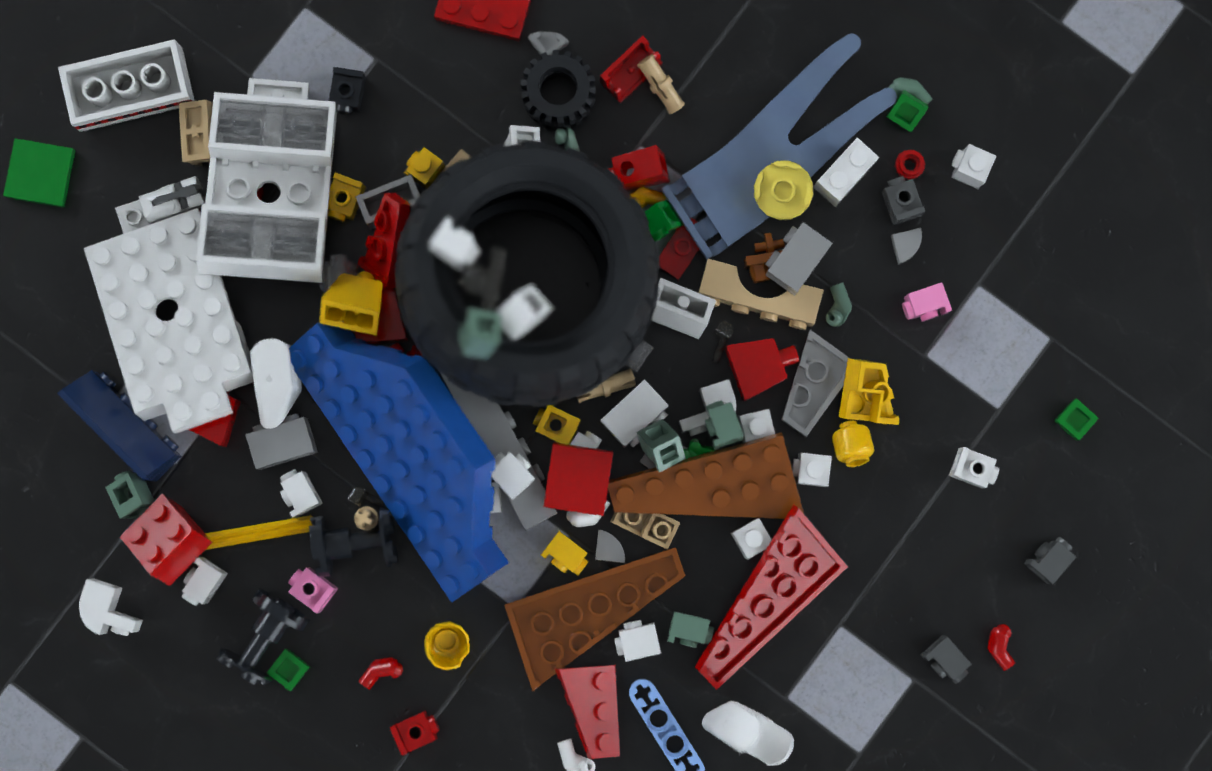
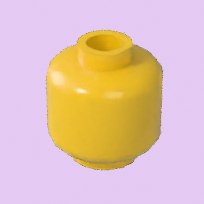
(853, 444)

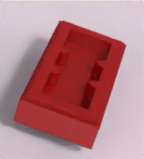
(678, 253)

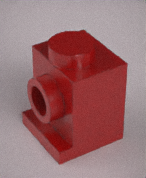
(403, 737)

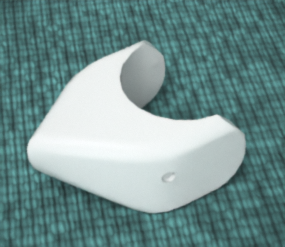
(274, 381)
(749, 732)

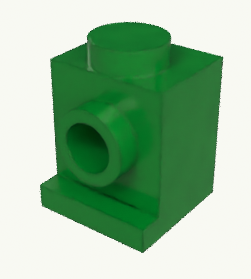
(662, 219)

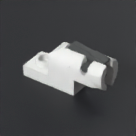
(161, 204)

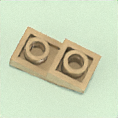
(652, 527)

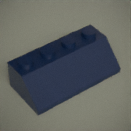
(115, 422)

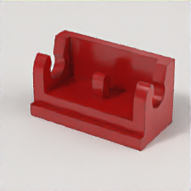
(624, 74)

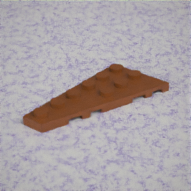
(729, 482)
(573, 617)

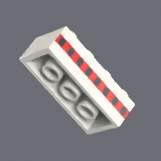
(126, 85)

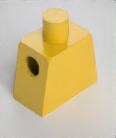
(353, 303)

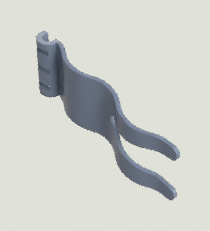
(727, 179)

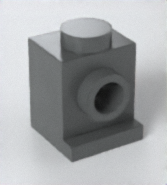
(899, 210)
(1051, 560)
(947, 659)

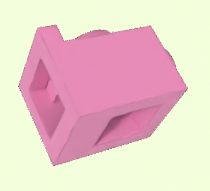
(926, 303)
(322, 592)

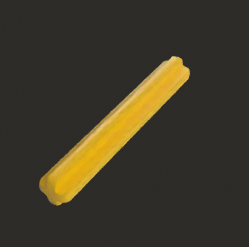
(259, 532)

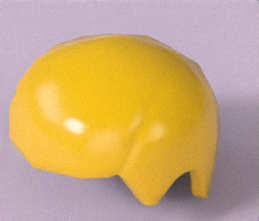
(446, 645)

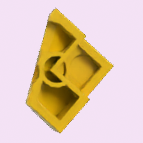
(867, 393)

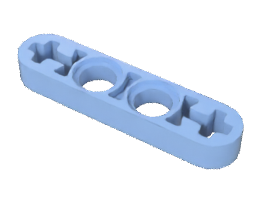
(669, 729)

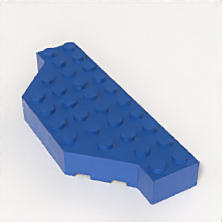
(410, 448)

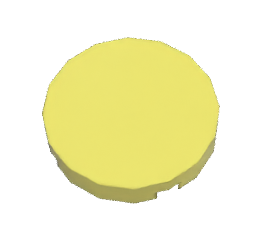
(783, 190)

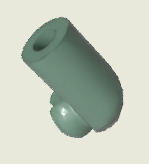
(911, 86)
(566, 137)
(841, 308)

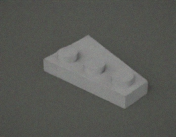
(815, 384)

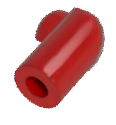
(997, 646)
(381, 668)

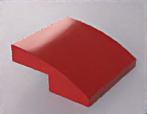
(578, 479)

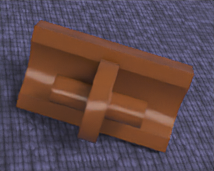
(757, 263)

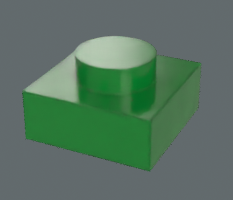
(907, 111)
(1076, 419)
(288, 669)

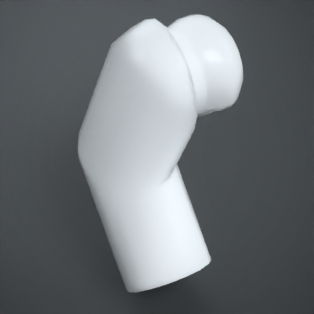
(582, 519)
(573, 761)

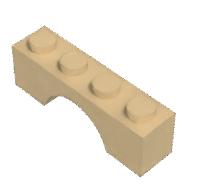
(723, 284)

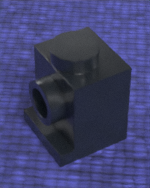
(349, 78)

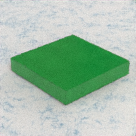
(39, 173)

